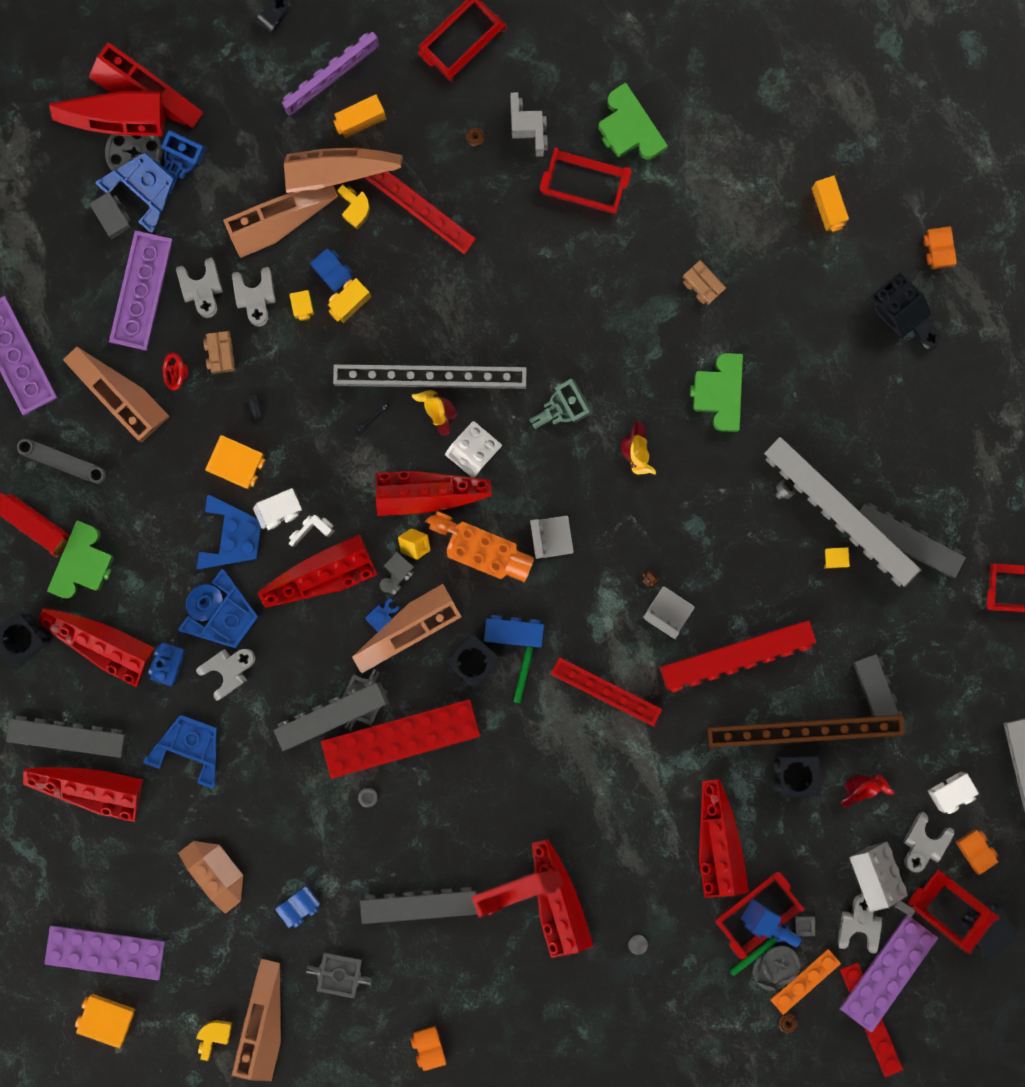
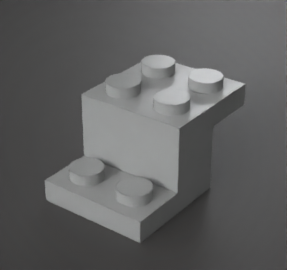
(528, 124)

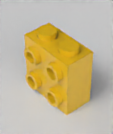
(348, 301)

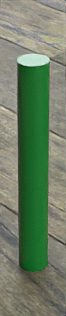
(523, 674)
(753, 956)

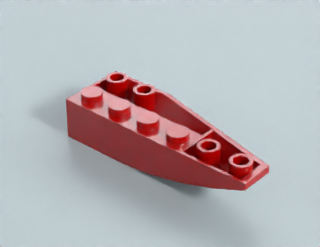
(120, 73)
(114, 113)
(426, 492)
(321, 574)
(101, 644)
(89, 789)
(720, 845)
(560, 911)

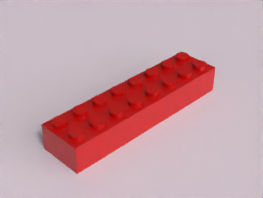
(736, 655)
(400, 738)

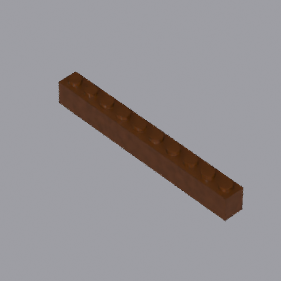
(806, 730)

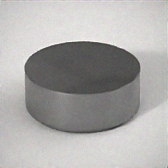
(367, 797)
(637, 944)

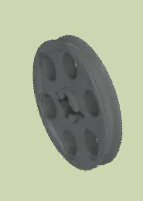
(129, 145)

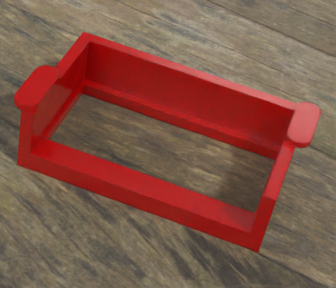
(432, 60)
(591, 164)
(33, 524)
(1002, 568)
(513, 892)
(923, 898)
(742, 951)

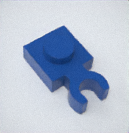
(380, 617)

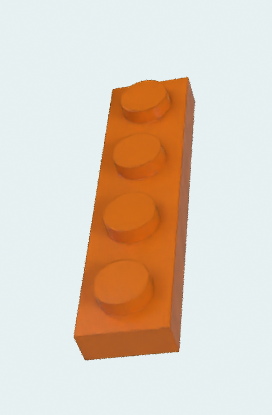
(805, 981)

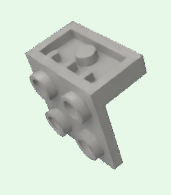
(551, 537)
(668, 612)

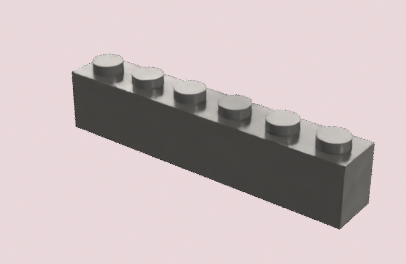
(915, 542)
(331, 716)
(66, 737)
(417, 906)

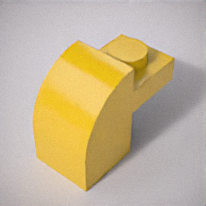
(359, 207)
(213, 1031)

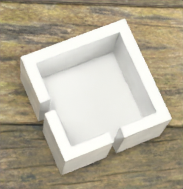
(276, 509)
(957, 791)

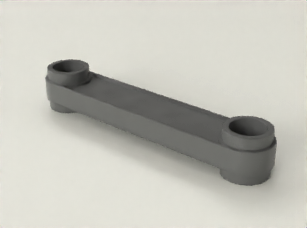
(61, 461)

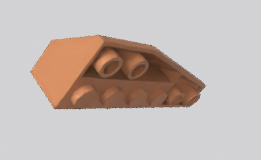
(335, 166)
(275, 219)
(120, 395)
(408, 627)
(262, 1027)

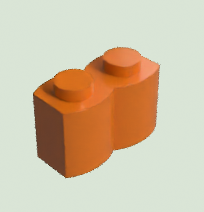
(940, 247)
(977, 852)
(429, 1048)

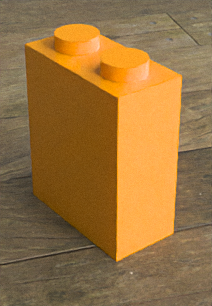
(359, 116)
(830, 204)
(235, 462)
(104, 1020)

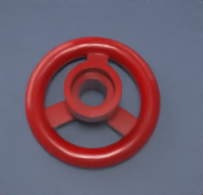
(178, 371)

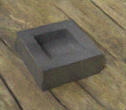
(905, 908)
(805, 925)

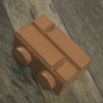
(703, 282)
(220, 352)

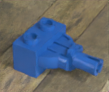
(181, 155)
(166, 664)
(765, 922)

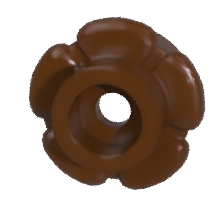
(475, 141)
(650, 578)
(788, 1018)

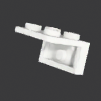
(322, 524)

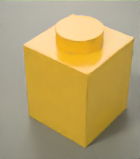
(302, 305)

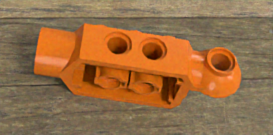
(482, 549)

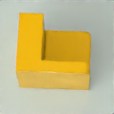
(414, 543)
(836, 558)

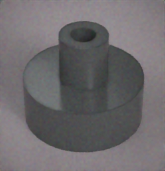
(785, 489)

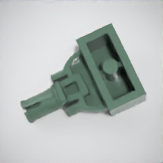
(567, 405)

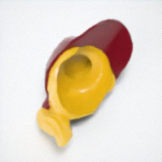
(439, 409)
(635, 450)

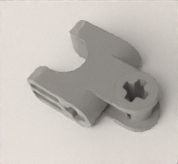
(201, 290)
(255, 298)
(230, 668)
(924, 847)
(860, 921)

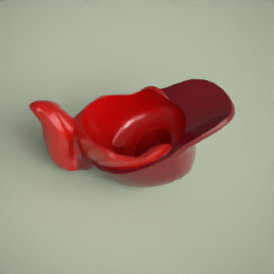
(864, 786)

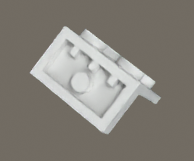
(473, 449)

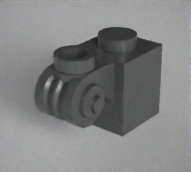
(400, 570)

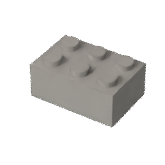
(878, 876)

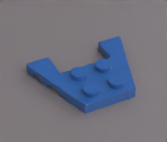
(146, 180)
(238, 539)
(229, 621)
(191, 740)

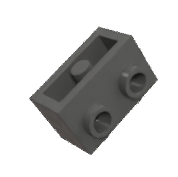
(110, 215)

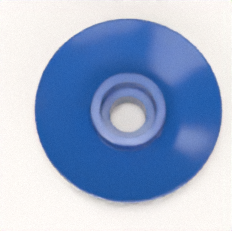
(206, 609)

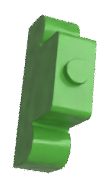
(630, 126)
(720, 392)
(81, 563)

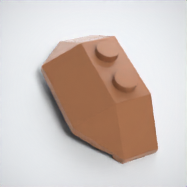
(214, 873)

